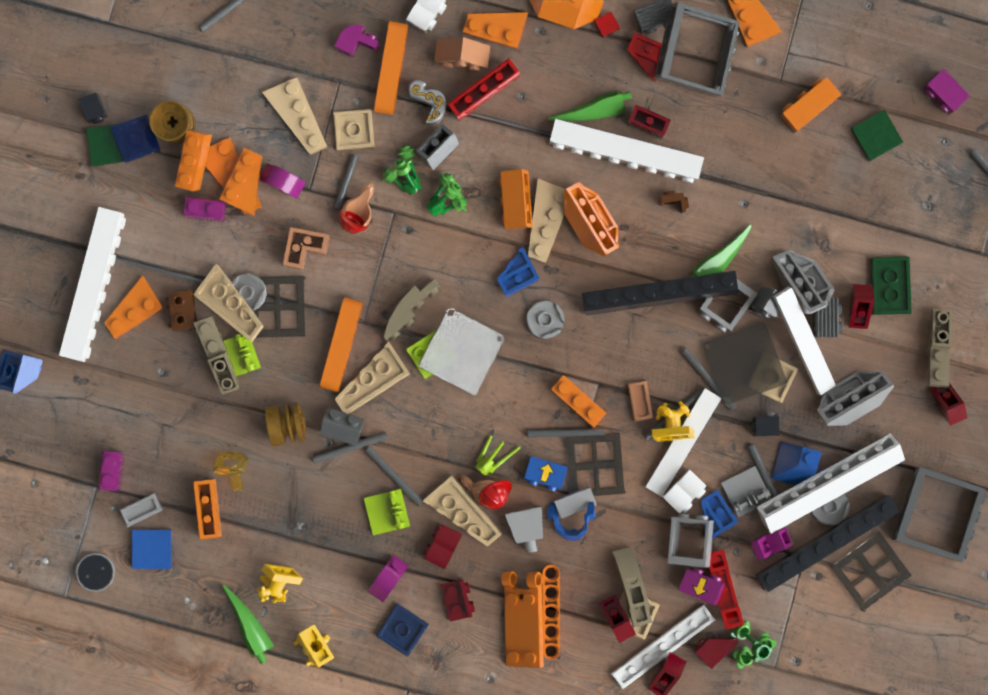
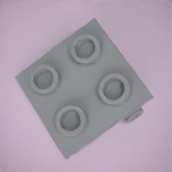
(746, 491)

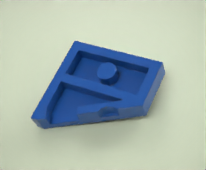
(518, 274)

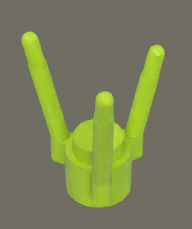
(485, 464)

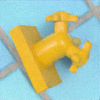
(673, 424)
(275, 580)
(314, 646)

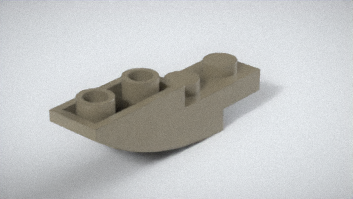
(403, 312)
(939, 347)
(217, 355)
(632, 586)

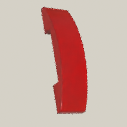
(727, 604)

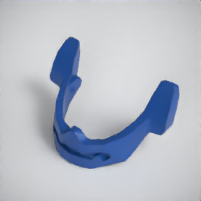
(573, 534)

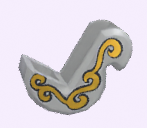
(430, 97)

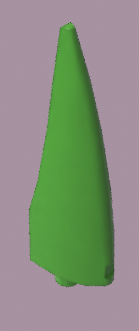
(604, 106)
(722, 258)
(253, 633)

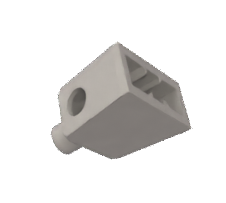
(526, 527)

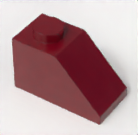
(861, 306)
(949, 404)
(617, 618)
(714, 649)
(667, 674)

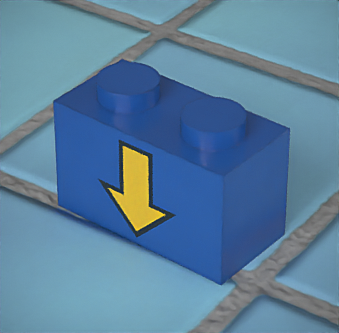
(546, 473)

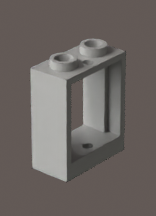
(722, 324)
(673, 557)

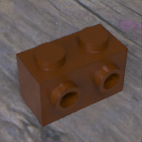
(181, 310)

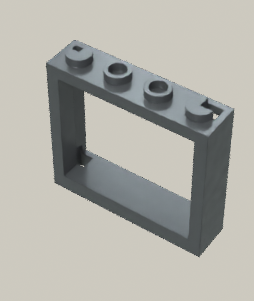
(669, 41)
(909, 505)

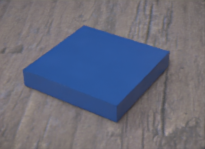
(151, 549)

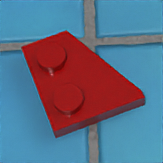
(645, 53)

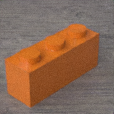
(810, 104)
(193, 160)
(516, 199)
(578, 401)
(207, 509)

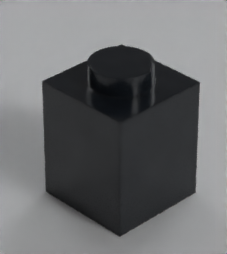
(93, 108)
(765, 426)

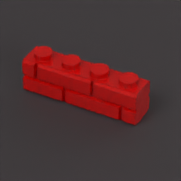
(483, 89)

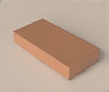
(640, 401)

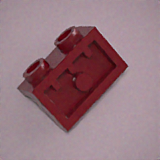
(457, 600)

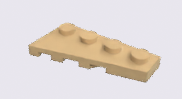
(294, 109)
(546, 219)
(225, 300)

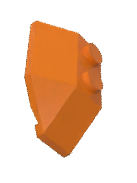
(568, 12)
(590, 219)

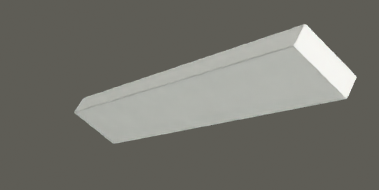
(804, 340)
(680, 448)
(662, 646)

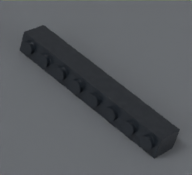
(660, 293)
(827, 543)

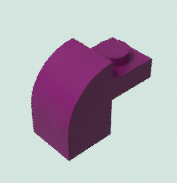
(351, 38)
(282, 180)
(771, 543)
(388, 578)

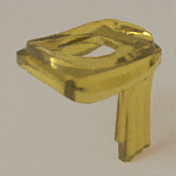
(233, 472)

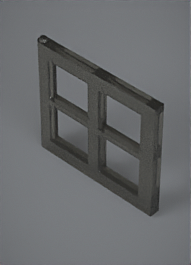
(277, 307)
(595, 465)
(870, 571)

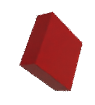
(607, 24)

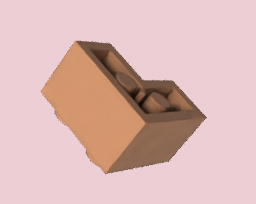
(462, 53)
(300, 243)

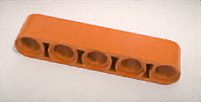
(391, 68)
(341, 344)
(551, 602)

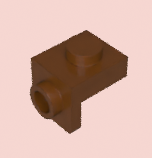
(670, 198)

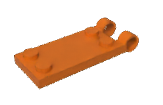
(523, 621)

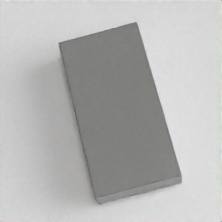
(574, 502)
(141, 510)

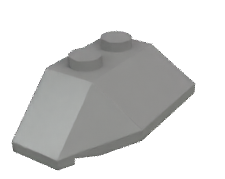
(806, 280)
(854, 397)

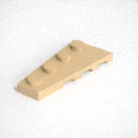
(372, 380)
(457, 505)

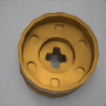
(162, 116)
(285, 424)

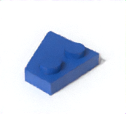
(718, 510)

